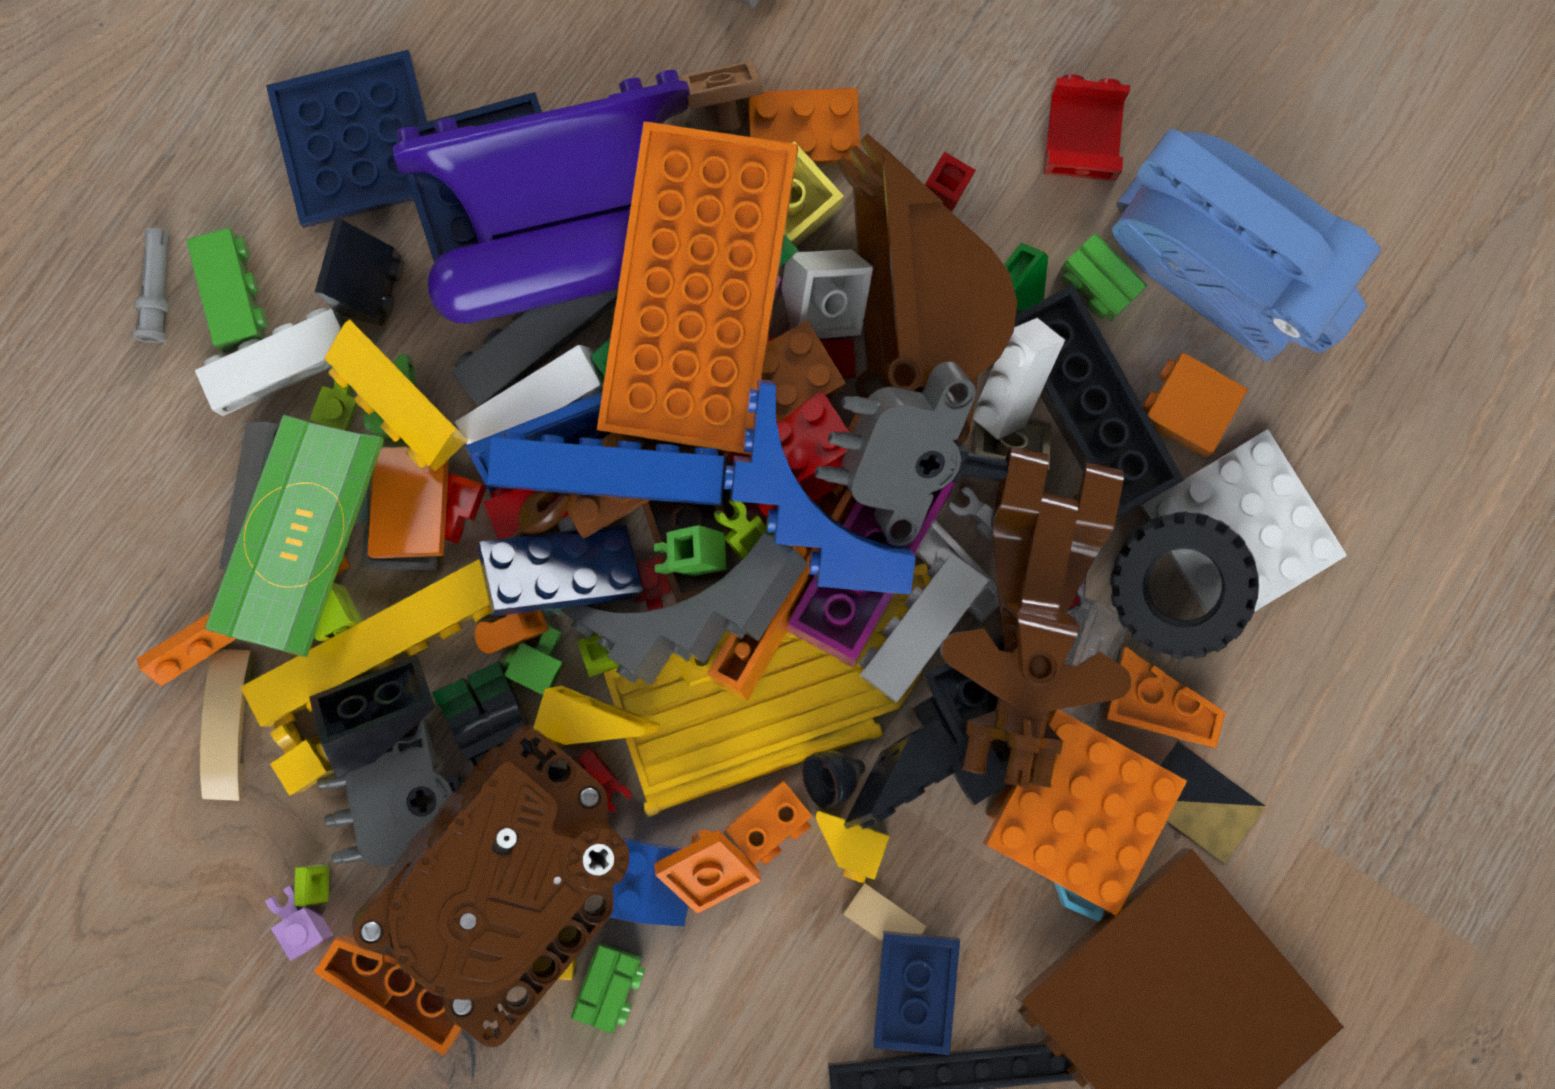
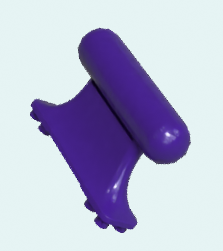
(542, 198)

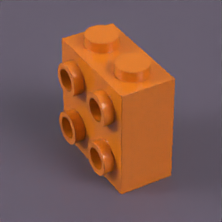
(1193, 404)

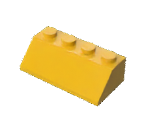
(394, 398)

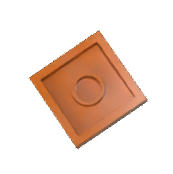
(707, 871)

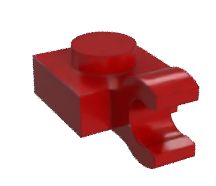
(462, 502)
(653, 584)
(602, 773)

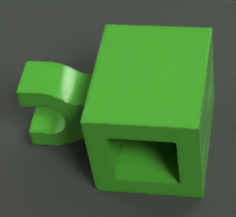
(693, 551)
(535, 666)

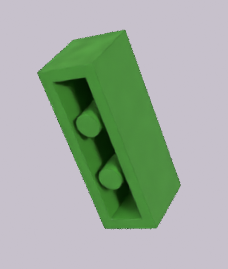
(227, 288)

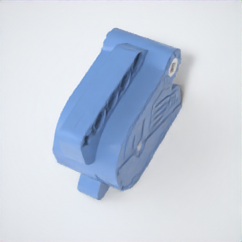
(1243, 245)

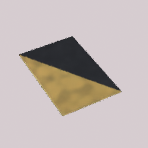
(1210, 806)

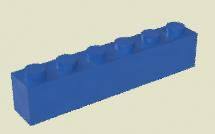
(606, 471)

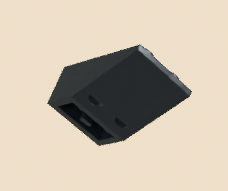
(903, 773)

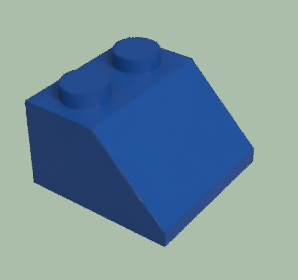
(641, 894)

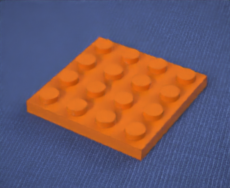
(1095, 818)

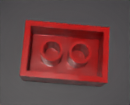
(807, 445)

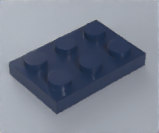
(916, 992)

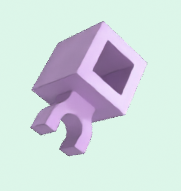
(300, 927)

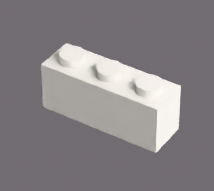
(1018, 379)

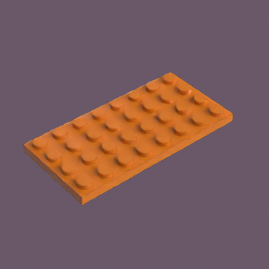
(696, 285)

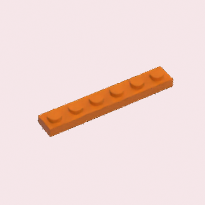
(188, 648)

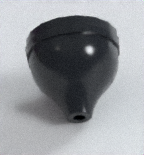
(831, 777)

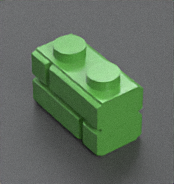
(1102, 278)
(607, 987)

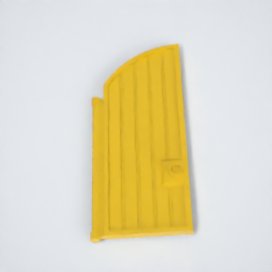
(720, 740)

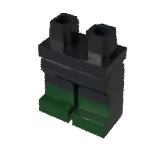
(476, 728)

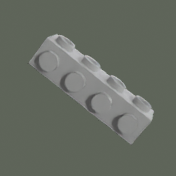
(922, 628)

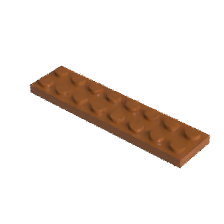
(792, 361)

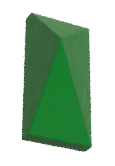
(1028, 275)

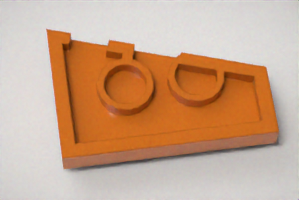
(1164, 705)

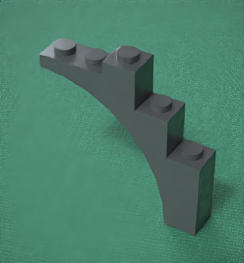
(737, 603)

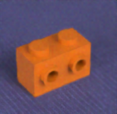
(769, 824)

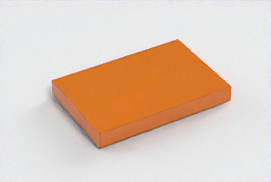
(406, 507)

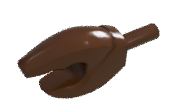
(537, 517)

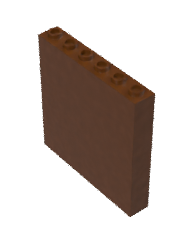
(1178, 994)

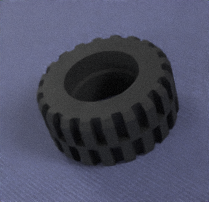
(1173, 635)

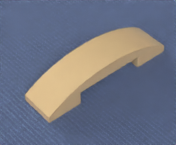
(223, 725)

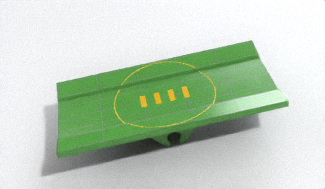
(294, 536)

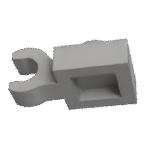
(980, 513)

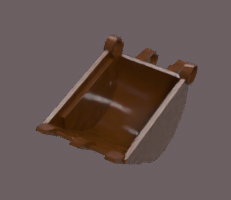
(932, 284)

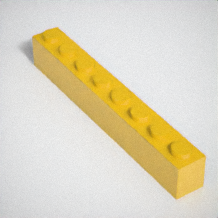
(370, 645)

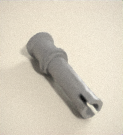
(151, 303)

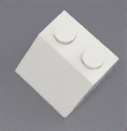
(827, 291)

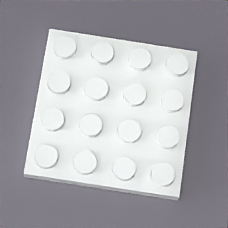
(1267, 506)

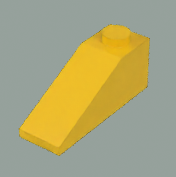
(577, 718)

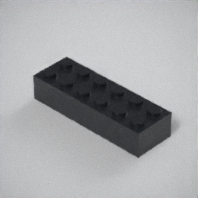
(1097, 404)

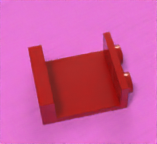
(1085, 128)

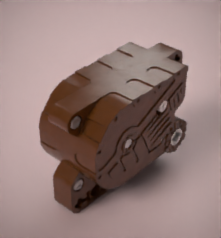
(498, 884)

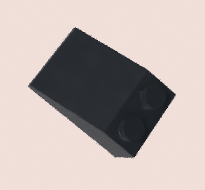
(359, 274)
(959, 696)
(370, 714)

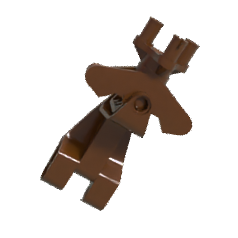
(1040, 562)

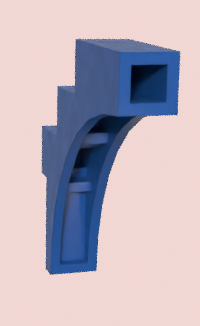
(842, 556)

